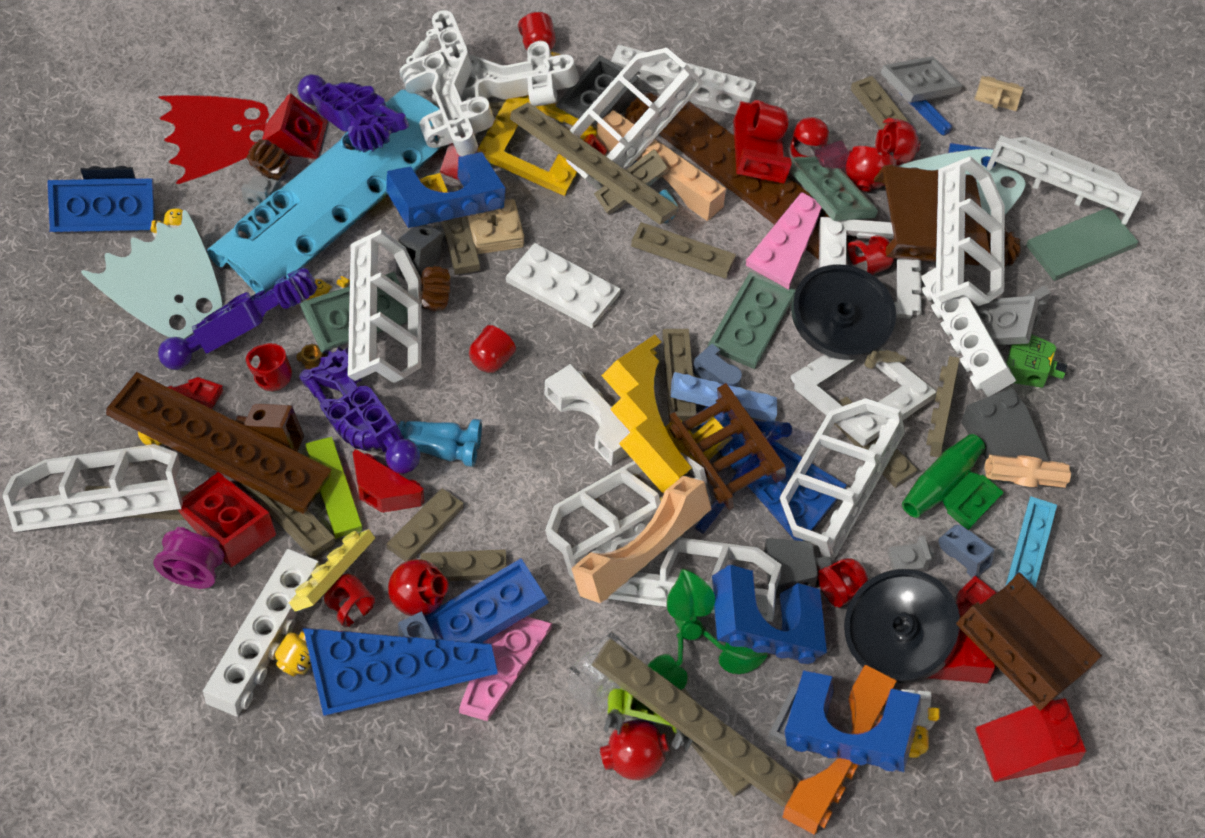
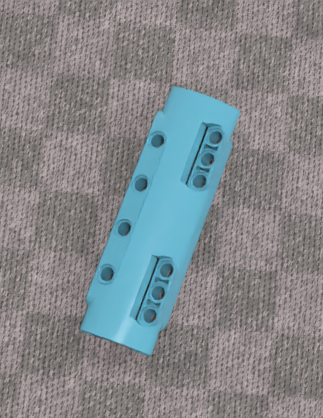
(327, 187)

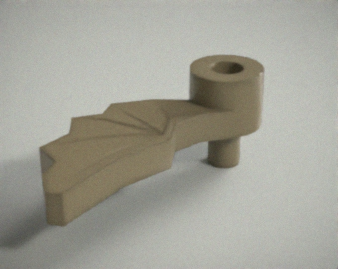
(883, 356)

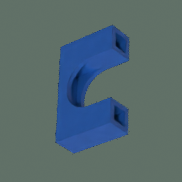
(423, 206)
(744, 626)
(883, 746)

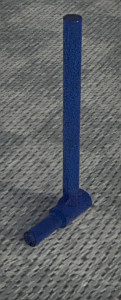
(773, 431)

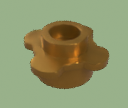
(308, 351)

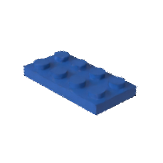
(101, 204)
(488, 606)

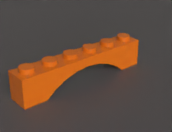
(813, 796)

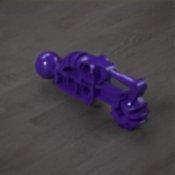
(353, 110)
(236, 318)
(359, 413)

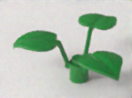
(685, 602)

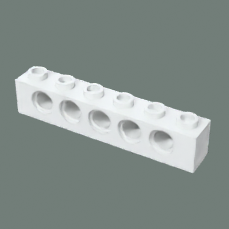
(718, 92)
(971, 339)
(232, 697)

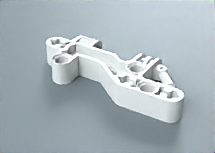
(447, 75)
(537, 77)

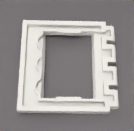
(833, 251)
(867, 425)

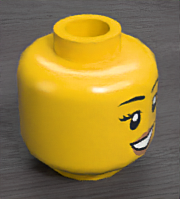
(293, 654)

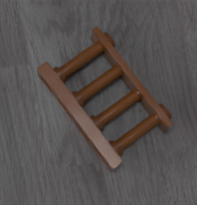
(742, 424)

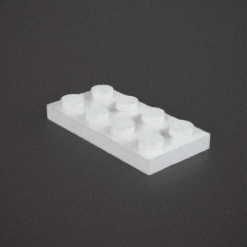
(563, 285)

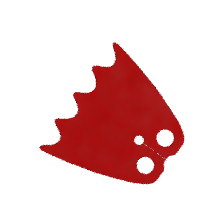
(207, 133)

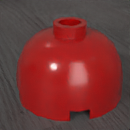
(898, 138)
(864, 165)

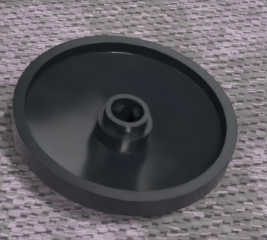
(843, 312)
(903, 625)

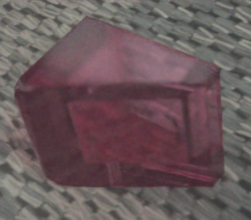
(833, 155)

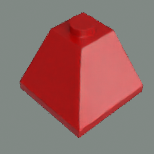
(296, 129)

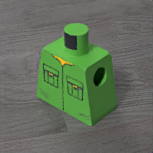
(1034, 362)

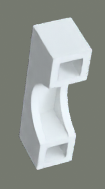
(571, 391)

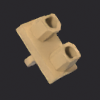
(999, 93)

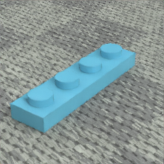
(1032, 540)

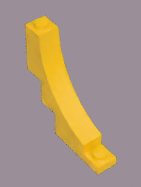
(637, 409)

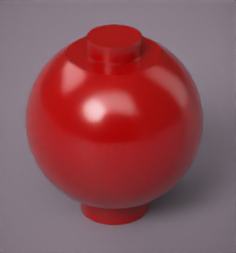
(417, 587)
(636, 751)

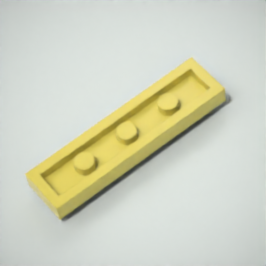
(327, 574)

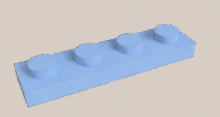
(705, 393)

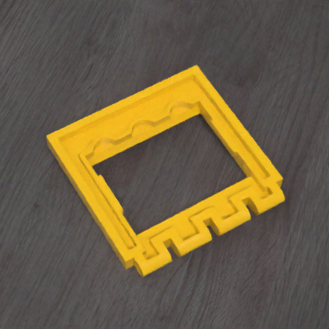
(499, 134)

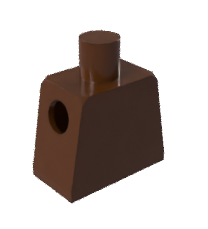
(276, 423)

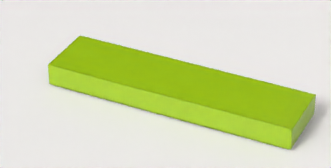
(335, 491)

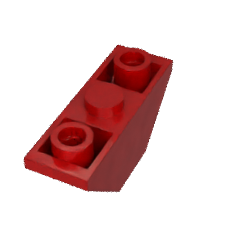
(383, 487)

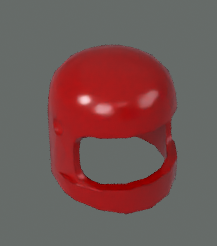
(537, 27)
(771, 124)
(811, 132)
(873, 253)
(491, 349)
(274, 367)
(842, 580)
(345, 587)

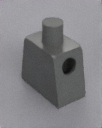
(423, 247)
(796, 562)

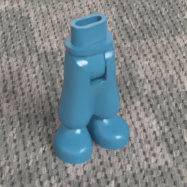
(444, 439)

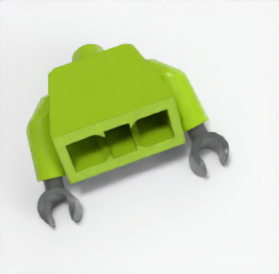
(624, 705)

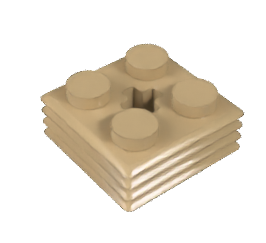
(497, 229)

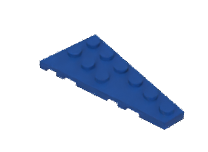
(806, 504)
(375, 668)

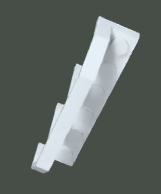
(652, 121)
(1066, 172)
(952, 231)
(363, 308)
(865, 478)
(93, 504)
(617, 530)
(654, 588)

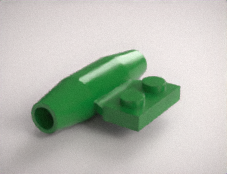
(950, 480)

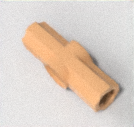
(1027, 471)

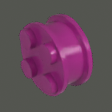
(189, 558)

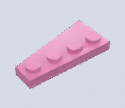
(784, 245)
(512, 653)

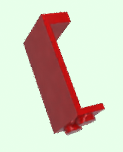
(755, 155)

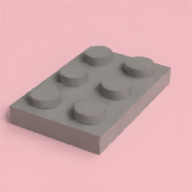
(921, 79)
(1009, 319)

